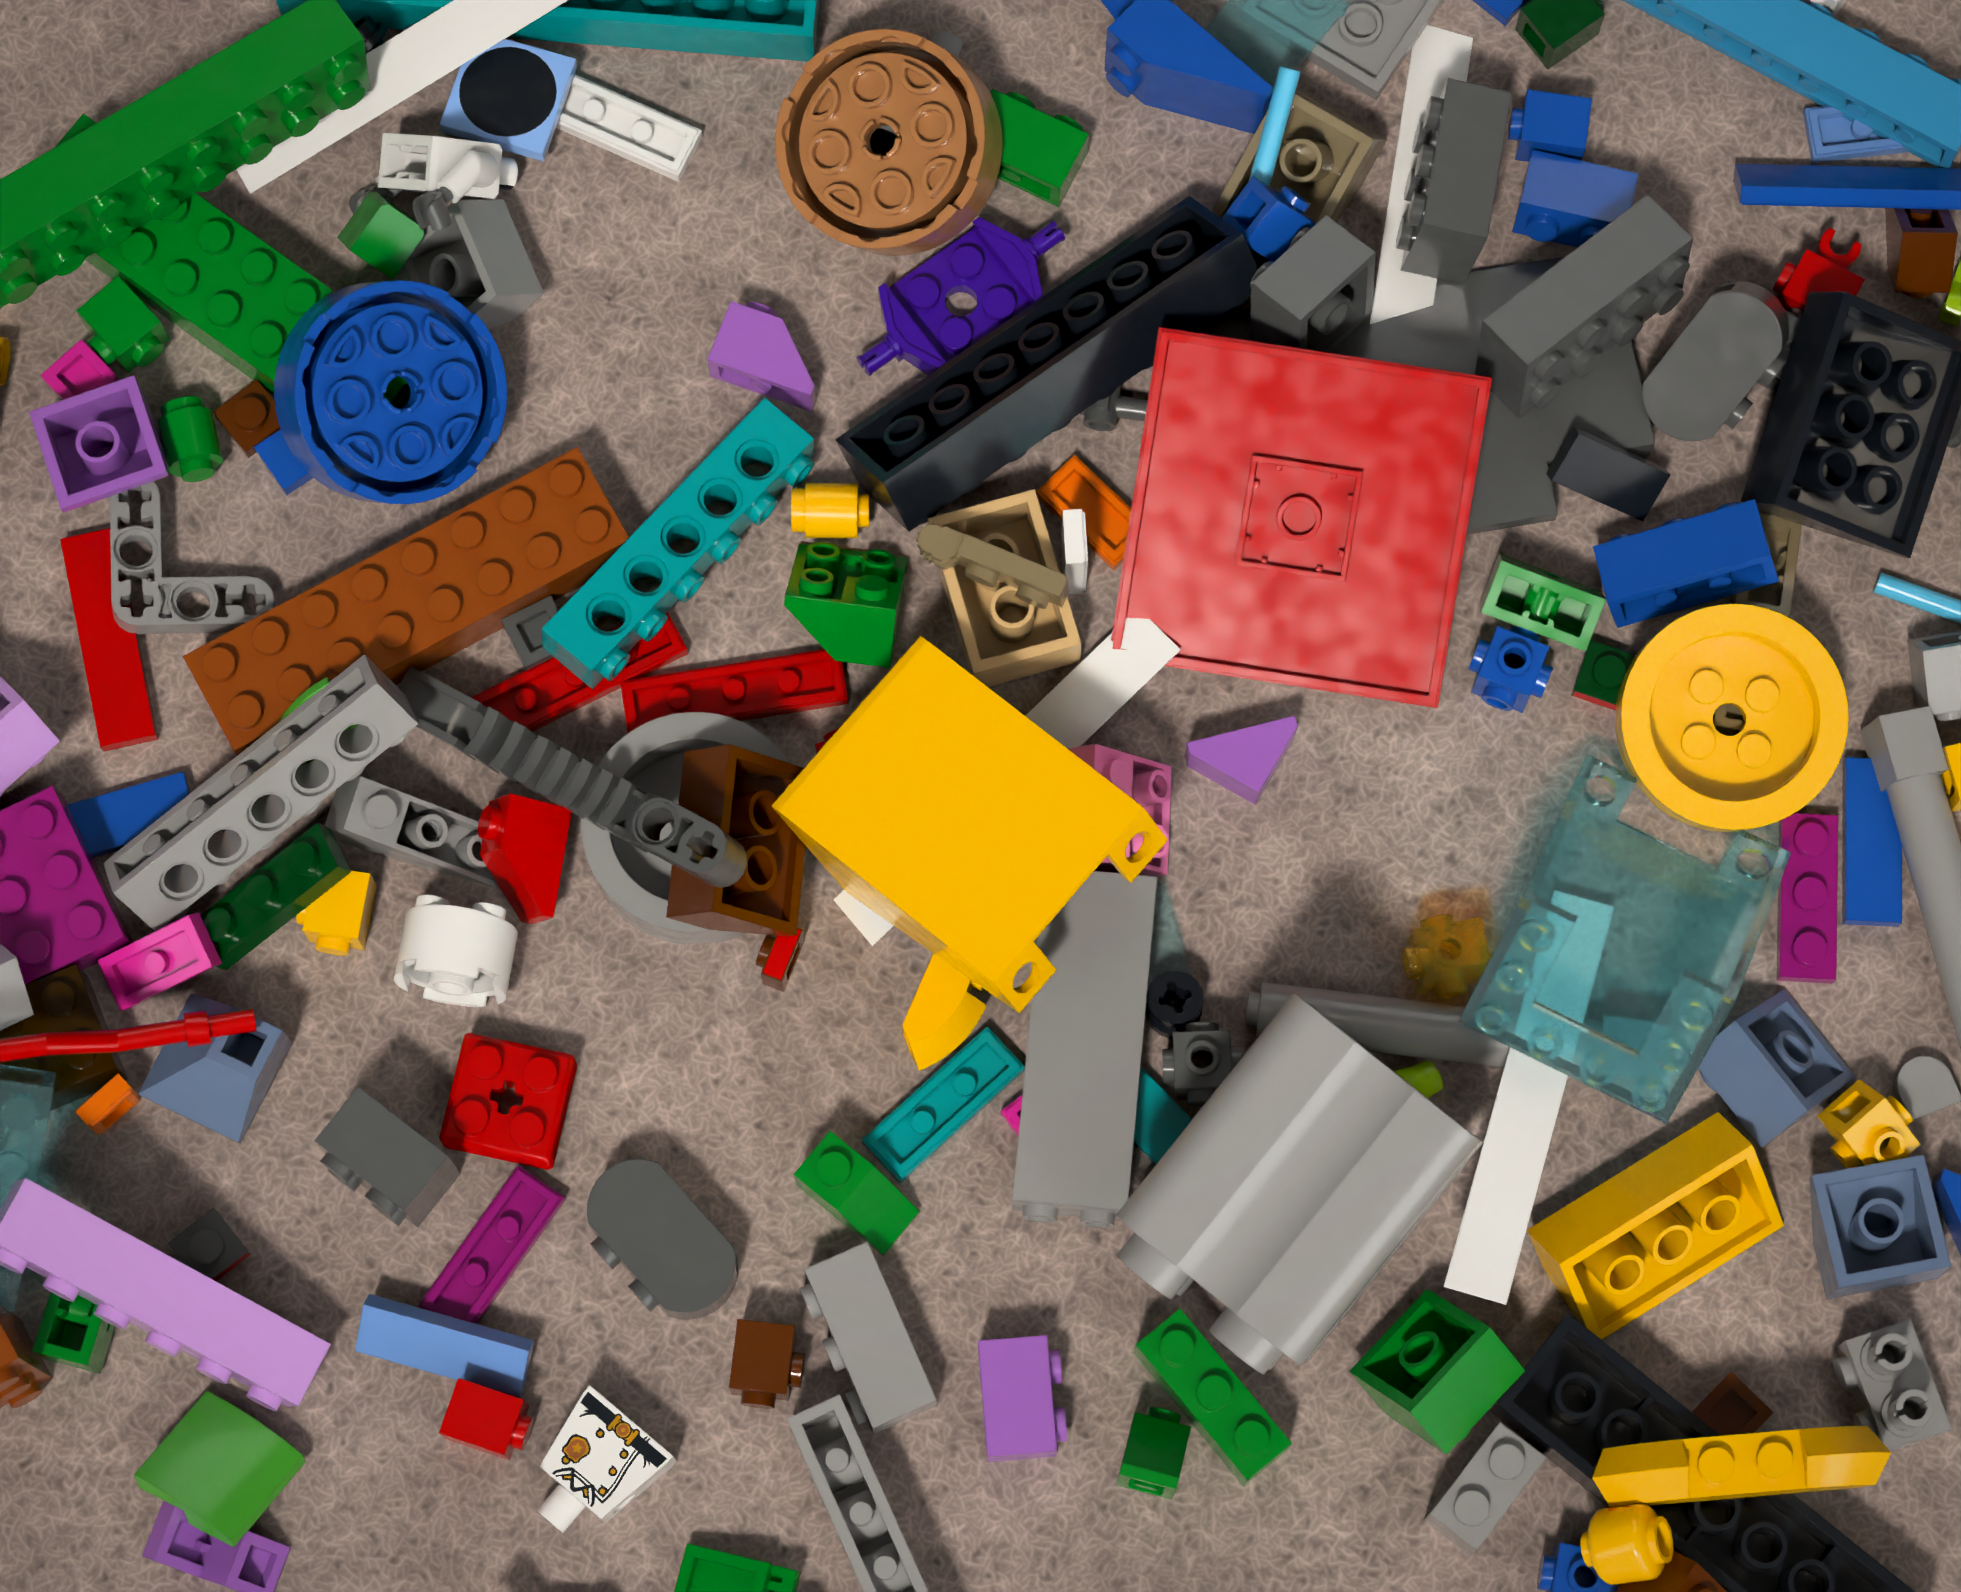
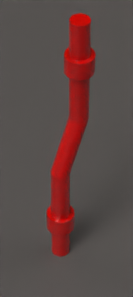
(194, 1029)

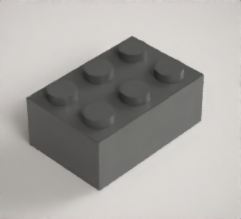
(1453, 180)

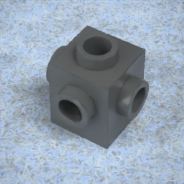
(1197, 1083)

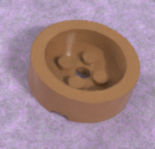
(939, 162)

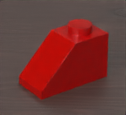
(525, 852)

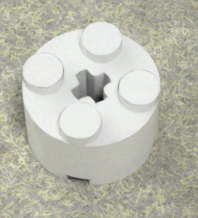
(456, 952)

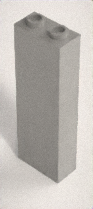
(1086, 1055)

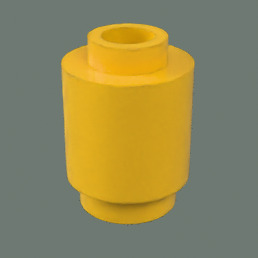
(829, 510)

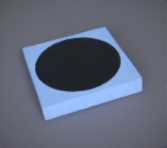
(510, 98)

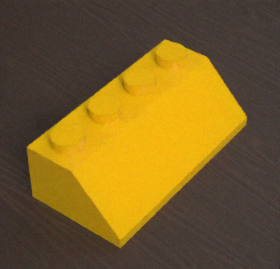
(1657, 1226)

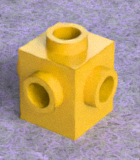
(1868, 1127)

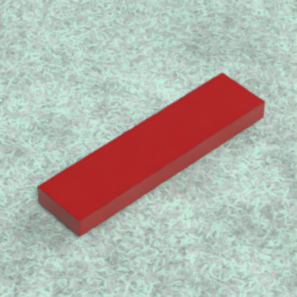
(109, 652)
(739, 689)
(554, 691)

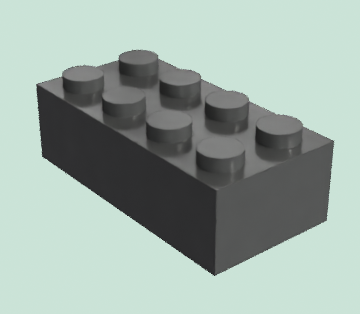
(1584, 307)

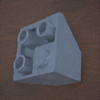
(219, 1081)

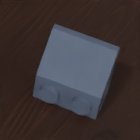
(1773, 1068)
(1876, 1227)

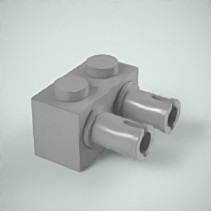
(1892, 1386)

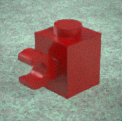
(1818, 273)

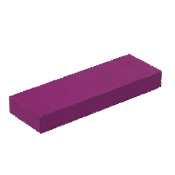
(494, 1248)

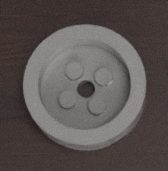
(652, 760)

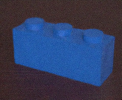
(1685, 563)

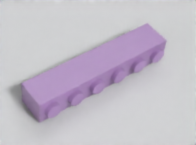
(157, 1295)

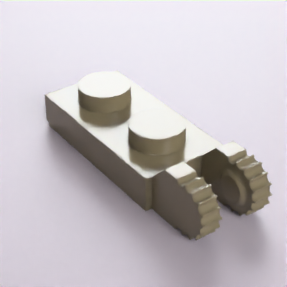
(990, 564)

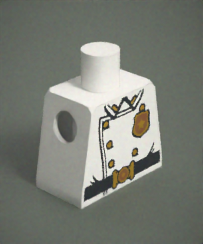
(599, 1462)

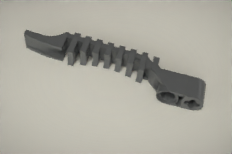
(574, 782)

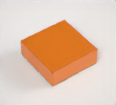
(108, 1105)

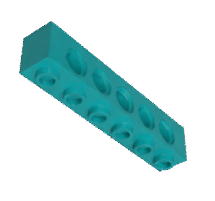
(761, 437)

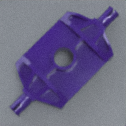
(986, 264)

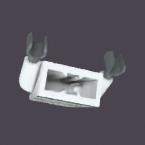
(442, 170)

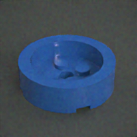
(336, 379)

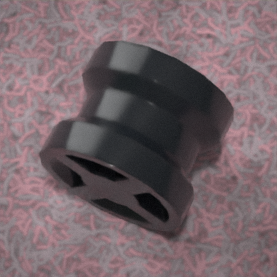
(1174, 1013)

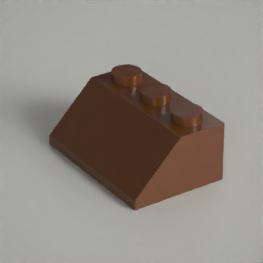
(737, 795)

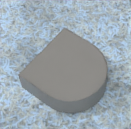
(1925, 1087)

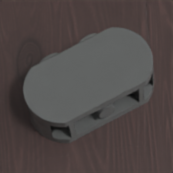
(1717, 362)
(661, 1240)

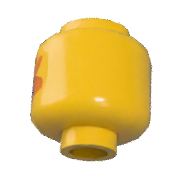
(1627, 1544)

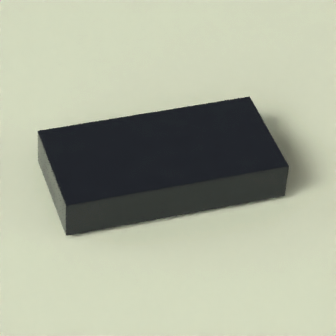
(1608, 474)

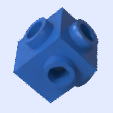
(1505, 686)

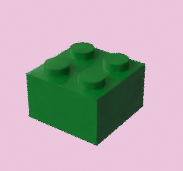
(1437, 1371)

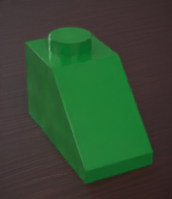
(855, 1193)
(1154, 1453)

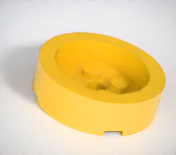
(1789, 706)

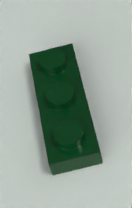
(275, 894)

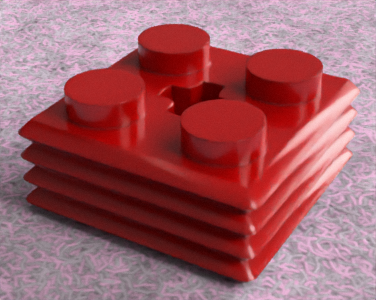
(528, 1131)

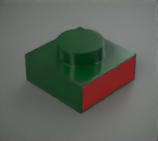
(1602, 674)

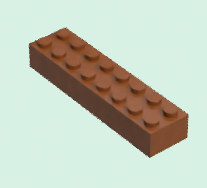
(415, 596)

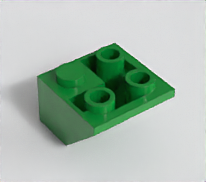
(848, 600)

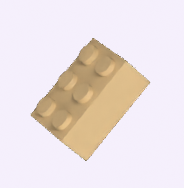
(996, 629)

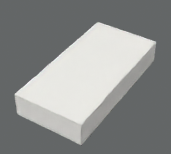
(1074, 549)

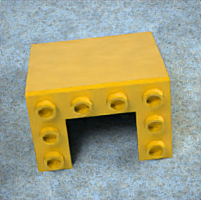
(961, 820)

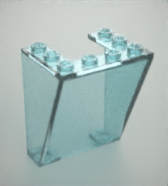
(1622, 951)

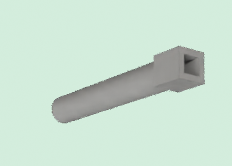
(1910, 768)
(1386, 1023)

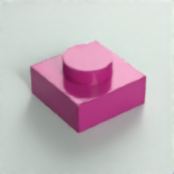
(77, 372)

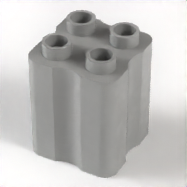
(1292, 1187)

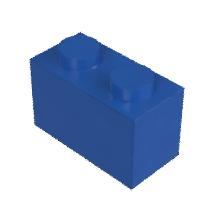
(1570, 198)

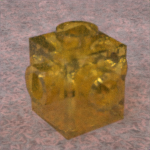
(1459, 941)

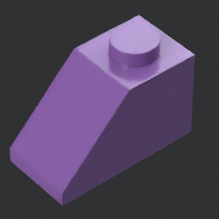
(760, 356)

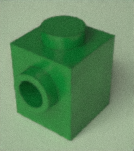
(122, 327)

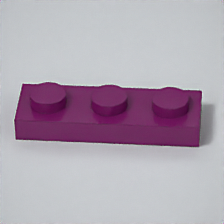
(1808, 899)

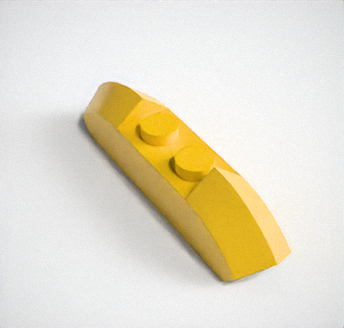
(940, 1013)
(1740, 1466)

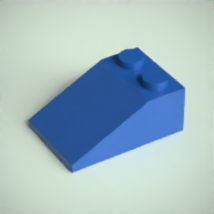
(1182, 68)

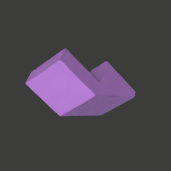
(247, 1567)

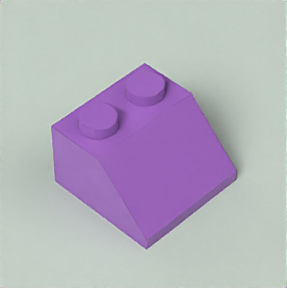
(100, 443)

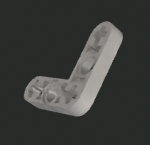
(166, 591)

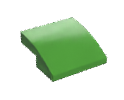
(220, 1468)

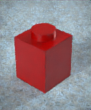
(486, 1420)

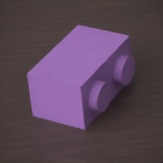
(1019, 1398)

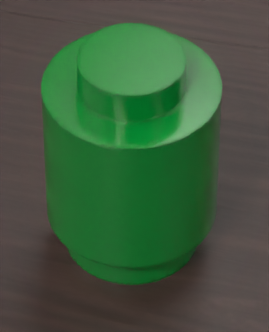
(189, 439)

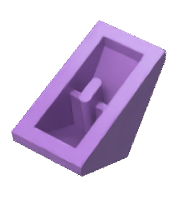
(1244, 757)

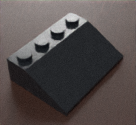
(1858, 423)

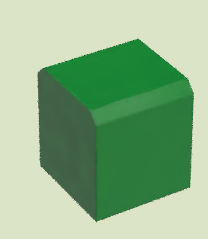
(381, 234)

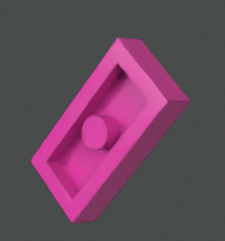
(159, 961)

